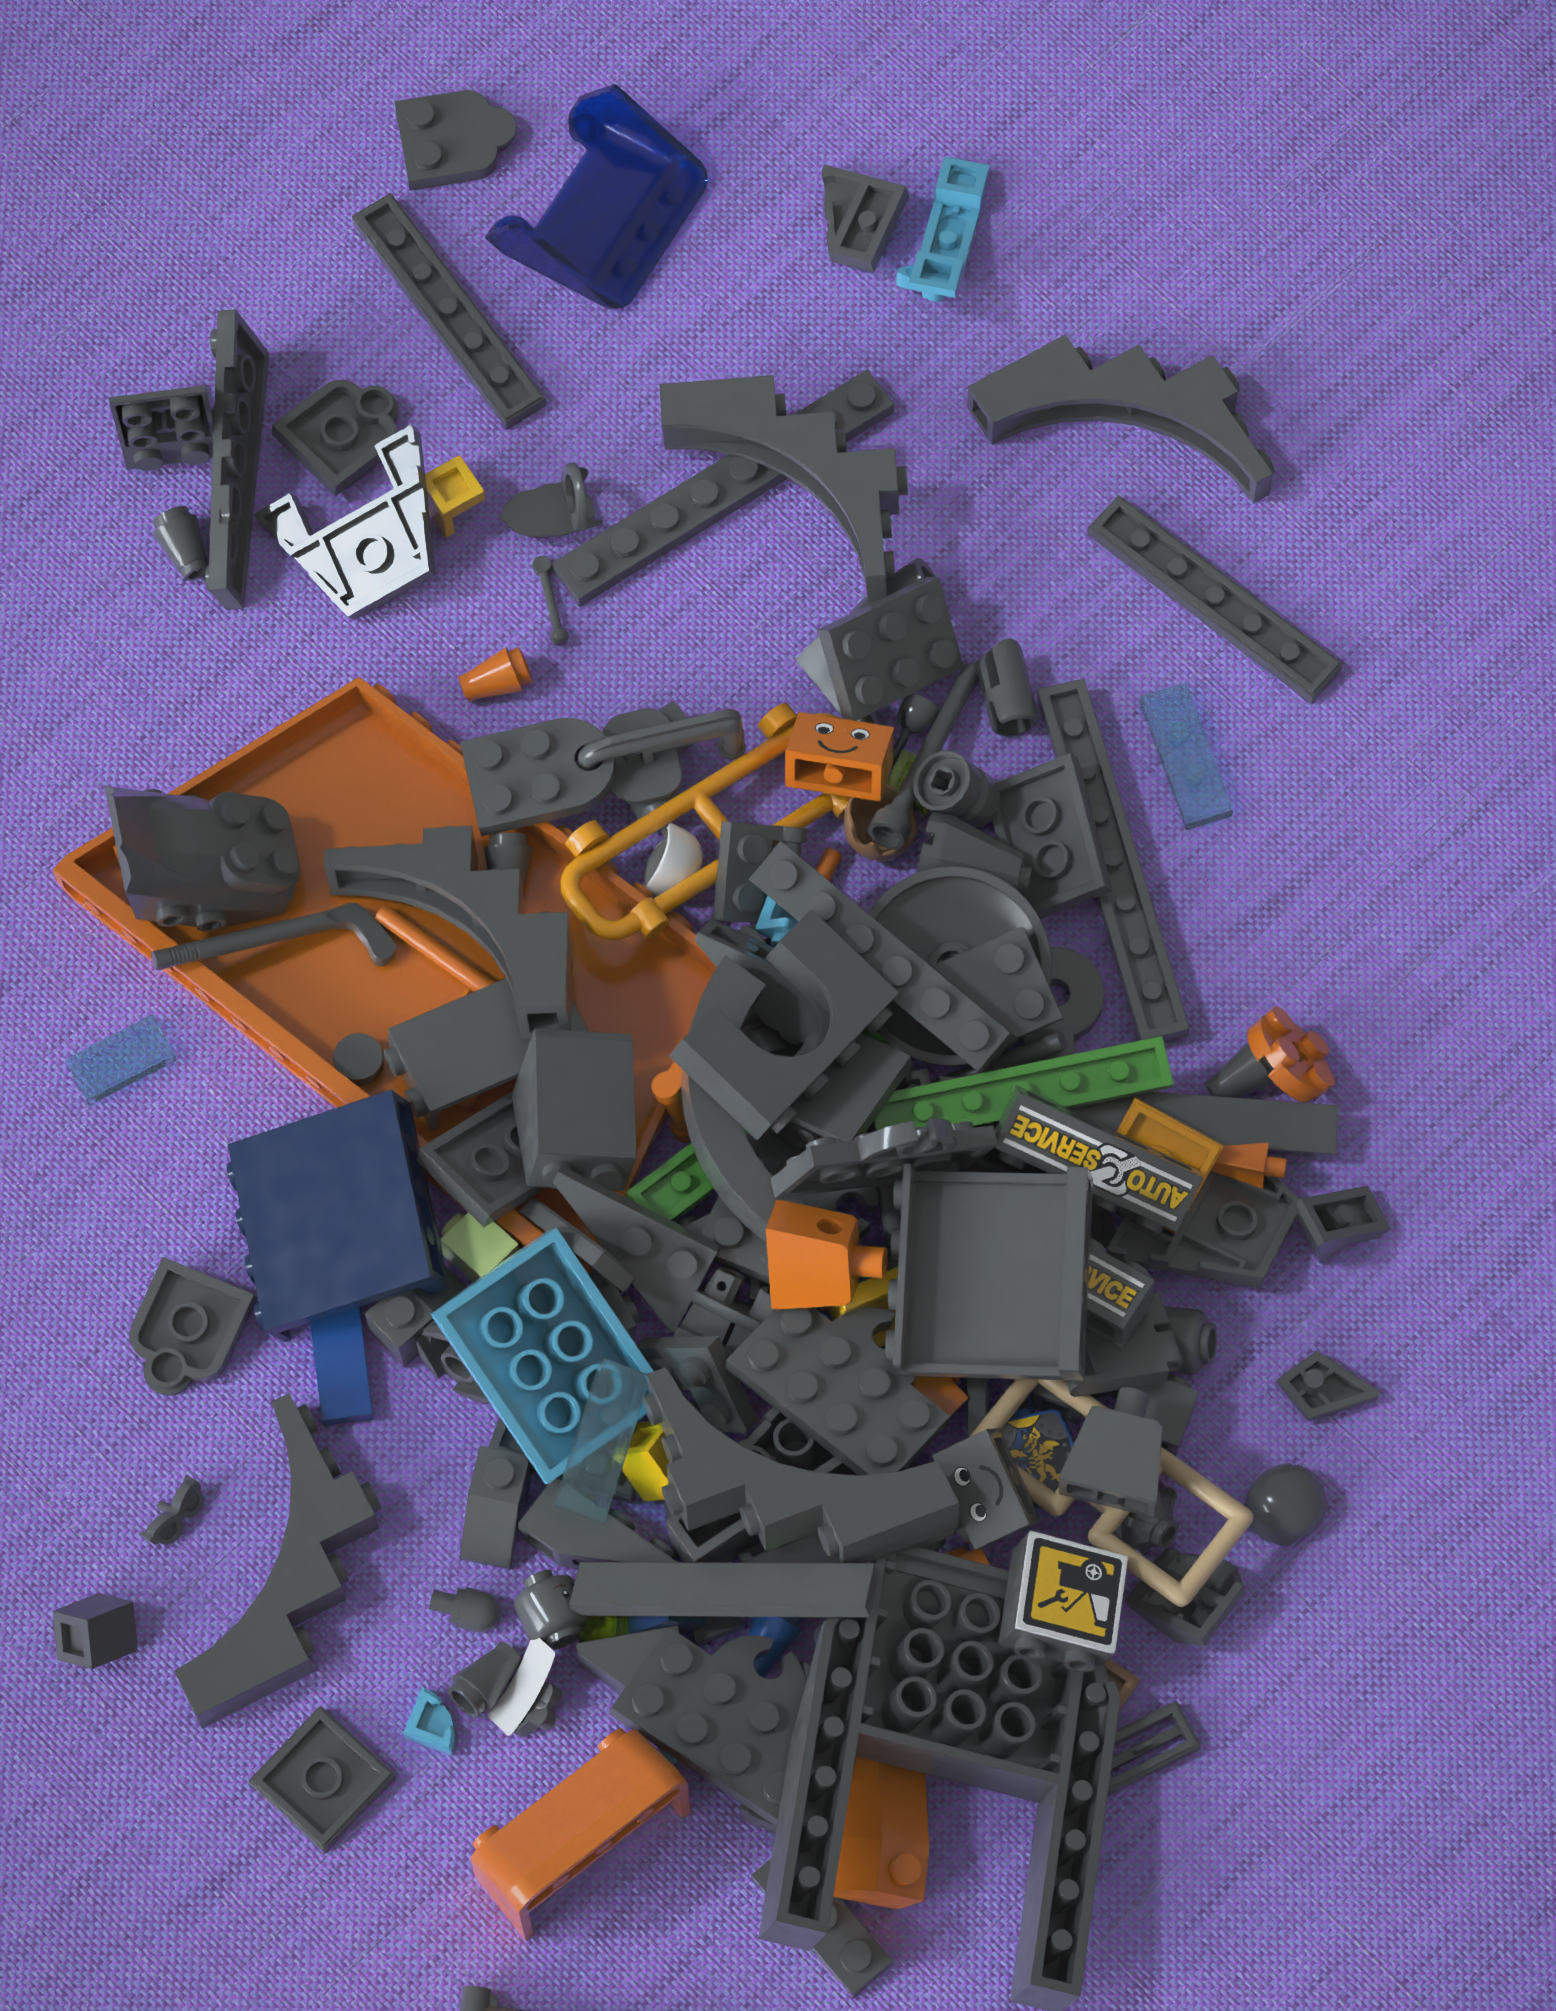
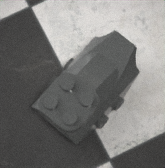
(203, 857)

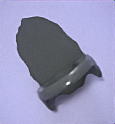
(553, 507)

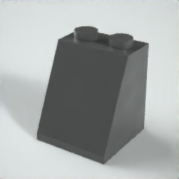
(577, 1107)

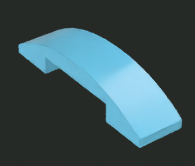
(950, 228)

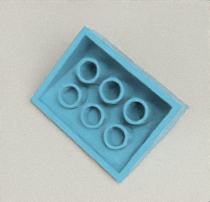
(535, 1343)

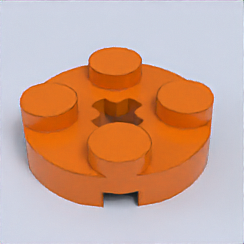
(1293, 1054)

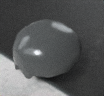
(1286, 1503)

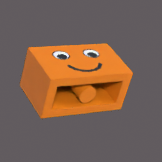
(839, 756)

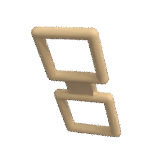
(1102, 1531)

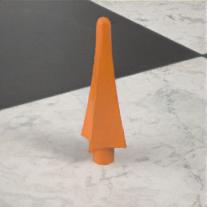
(1249, 1163)

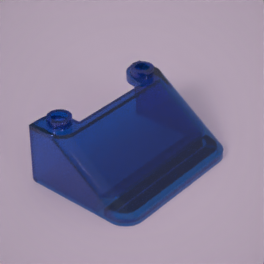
(614, 206)

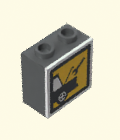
(1063, 1602)

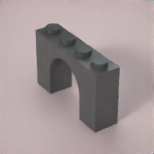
(763, 1086)

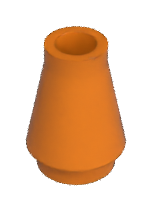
(498, 675)

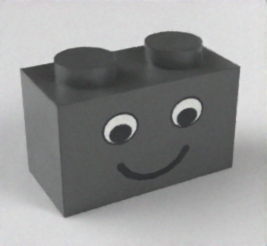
(988, 1489)

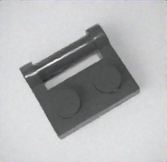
(740, 854)

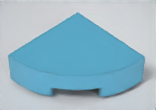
(431, 1723)

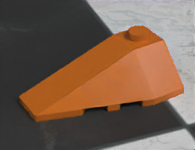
(884, 1837)

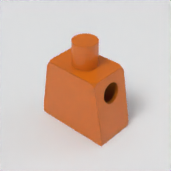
(817, 1257)

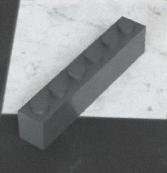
(920, 987)

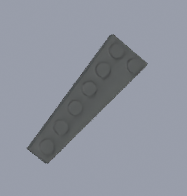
(236, 449)

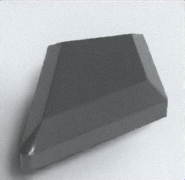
(1324, 1387)

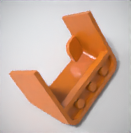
(576, 1824)

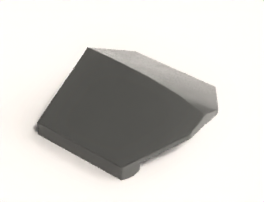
(1206, 1611)

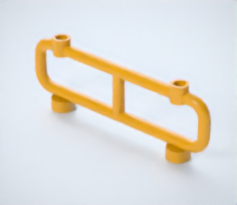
(594, 847)

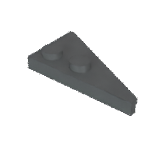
(660, 1253)

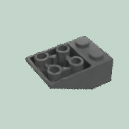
(165, 427)

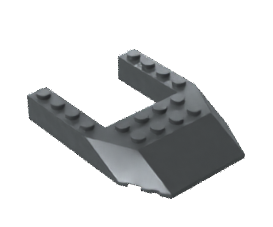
(943, 1699)

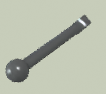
(543, 567)

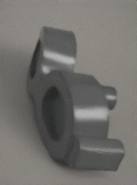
(168, 1525)

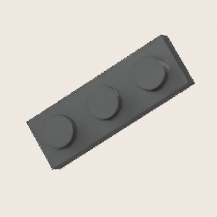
(847, 1947)

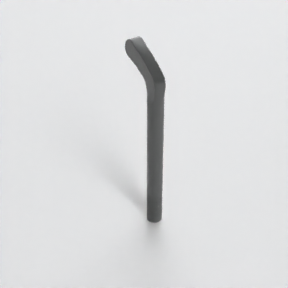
(348, 916)

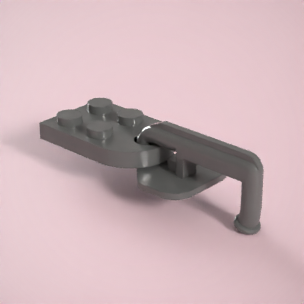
(534, 773)

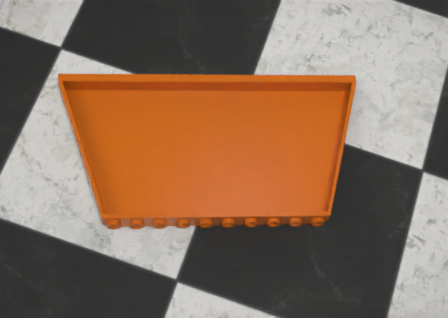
(376, 777)

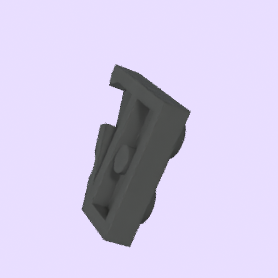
(860, 216)

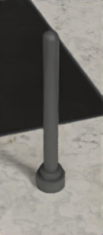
(892, 823)

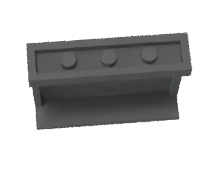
(991, 1274)

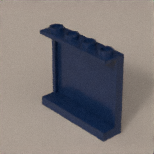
(335, 1213)

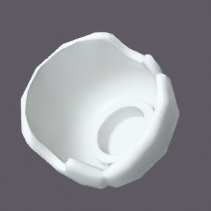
(672, 860)

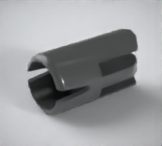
(1007, 689)

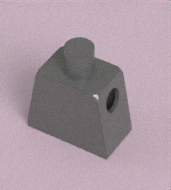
(1116, 1457)

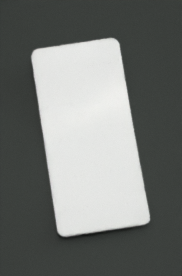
(524, 1687)

